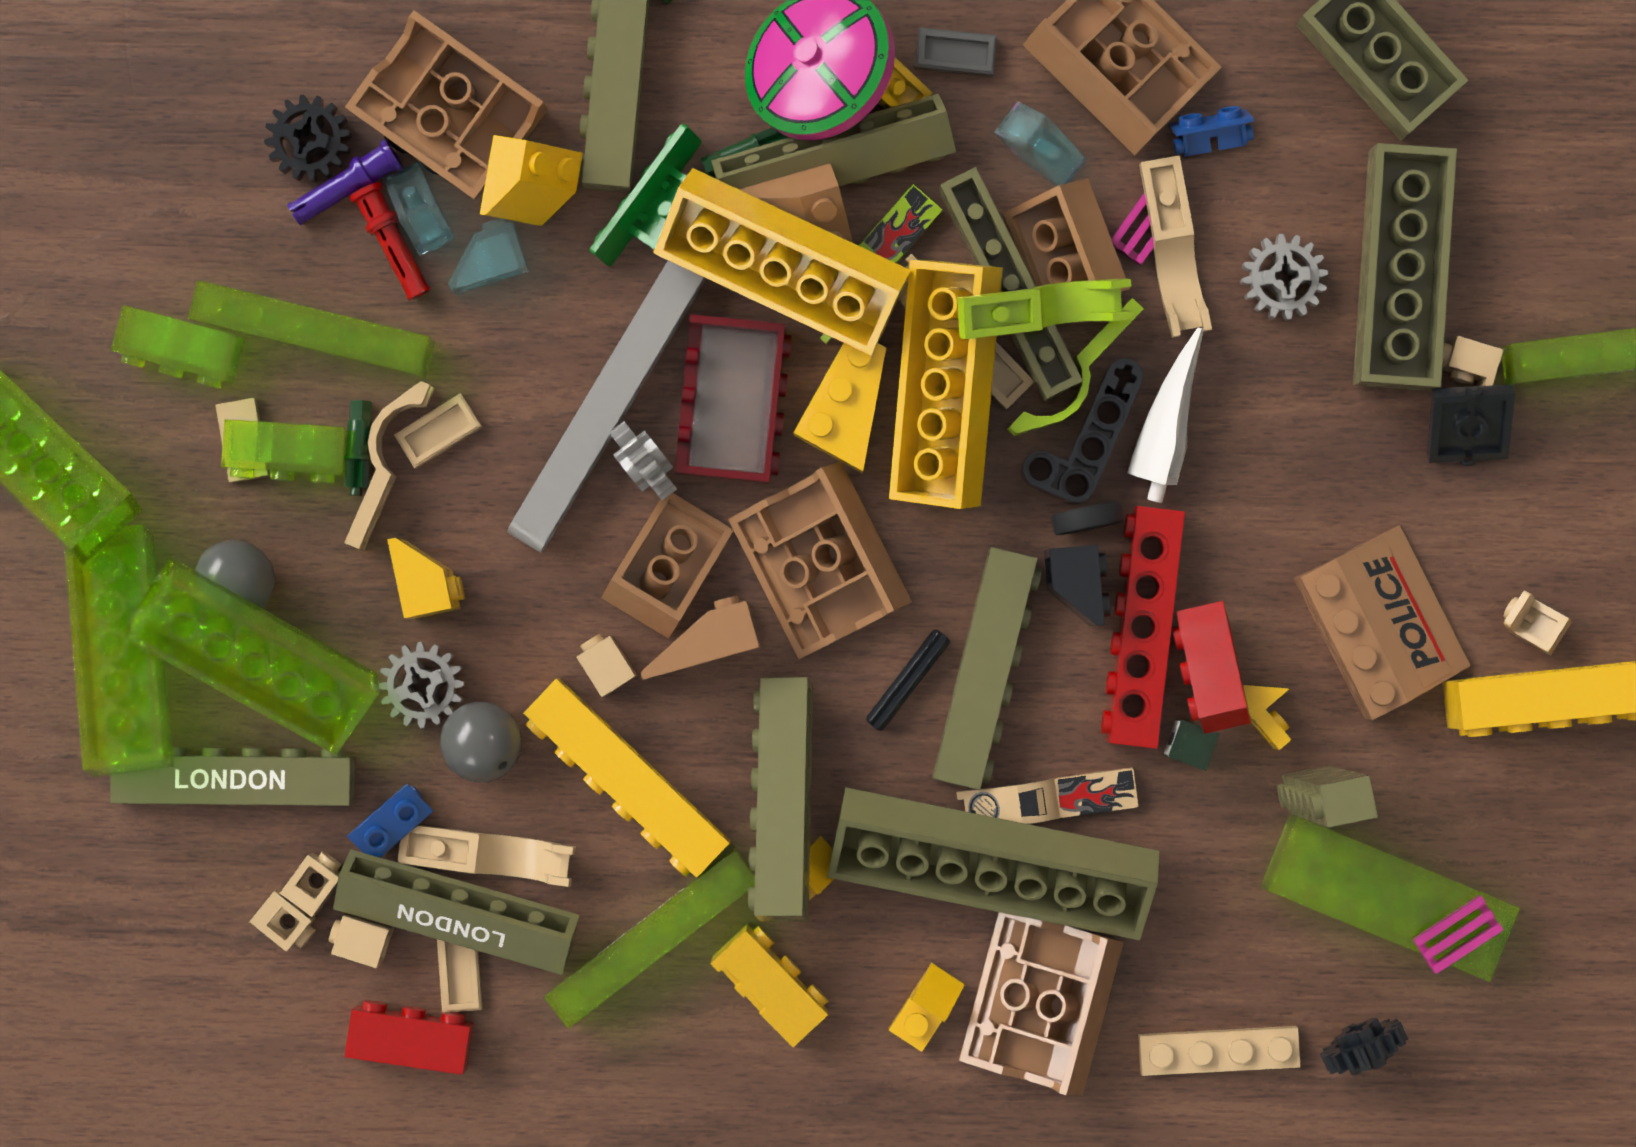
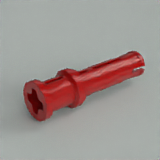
(382, 224)

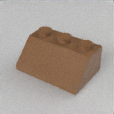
(1064, 236)

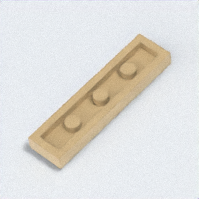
(1219, 1050)

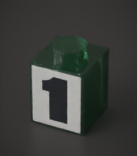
(1190, 744)

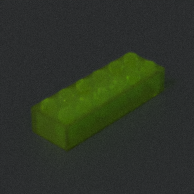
(58, 477)
(252, 656)
(117, 683)
(1379, 892)

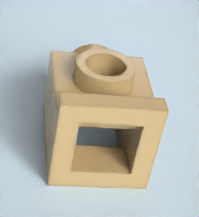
(1471, 361)
(300, 889)
(269, 922)

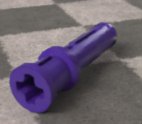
(361, 173)

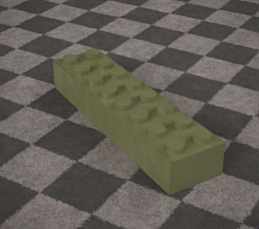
(994, 864)

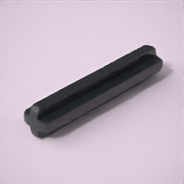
(908, 680)

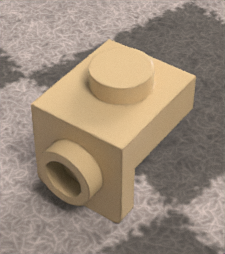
(1535, 622)

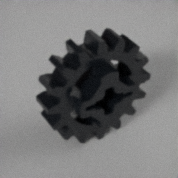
(302, 153)
(1364, 1046)

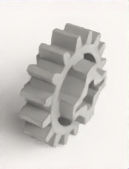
(1282, 258)
(643, 461)
(413, 667)

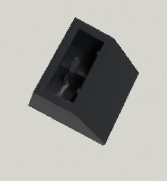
(1075, 580)

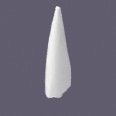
(1164, 434)

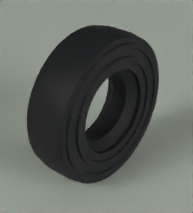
(1087, 518)

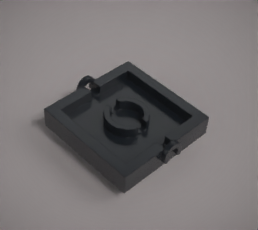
(1470, 423)

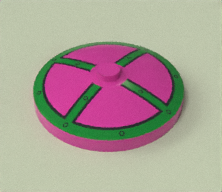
(819, 66)

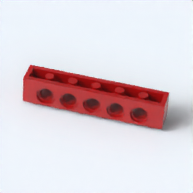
(1167, 529)

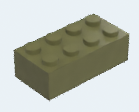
(1383, 58)

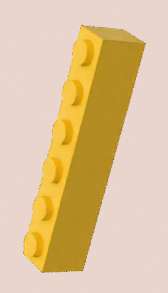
(626, 777)

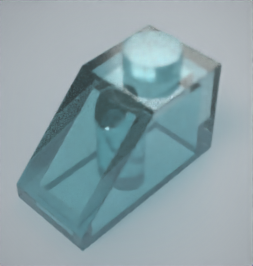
(1040, 144)
(418, 209)
(489, 257)

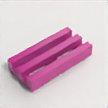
(1127, 249)
(1465, 948)

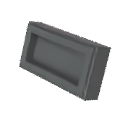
(955, 52)

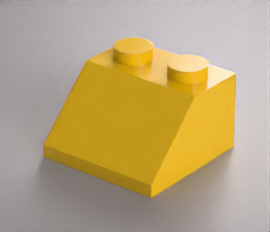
(528, 180)
(423, 582)

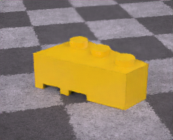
(844, 406)
(771, 984)

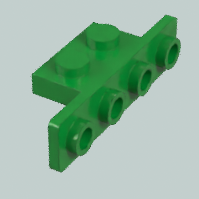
(648, 204)

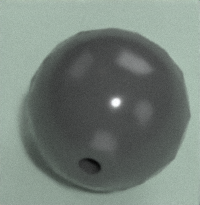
(240, 569)
(481, 742)

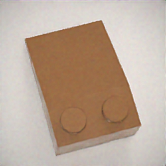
(809, 196)
(667, 564)
(713, 636)

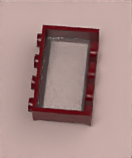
(732, 399)

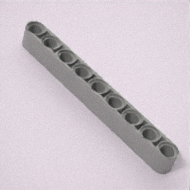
(605, 406)

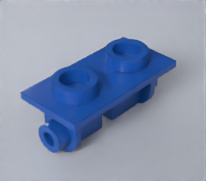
(1226, 126)
(391, 822)

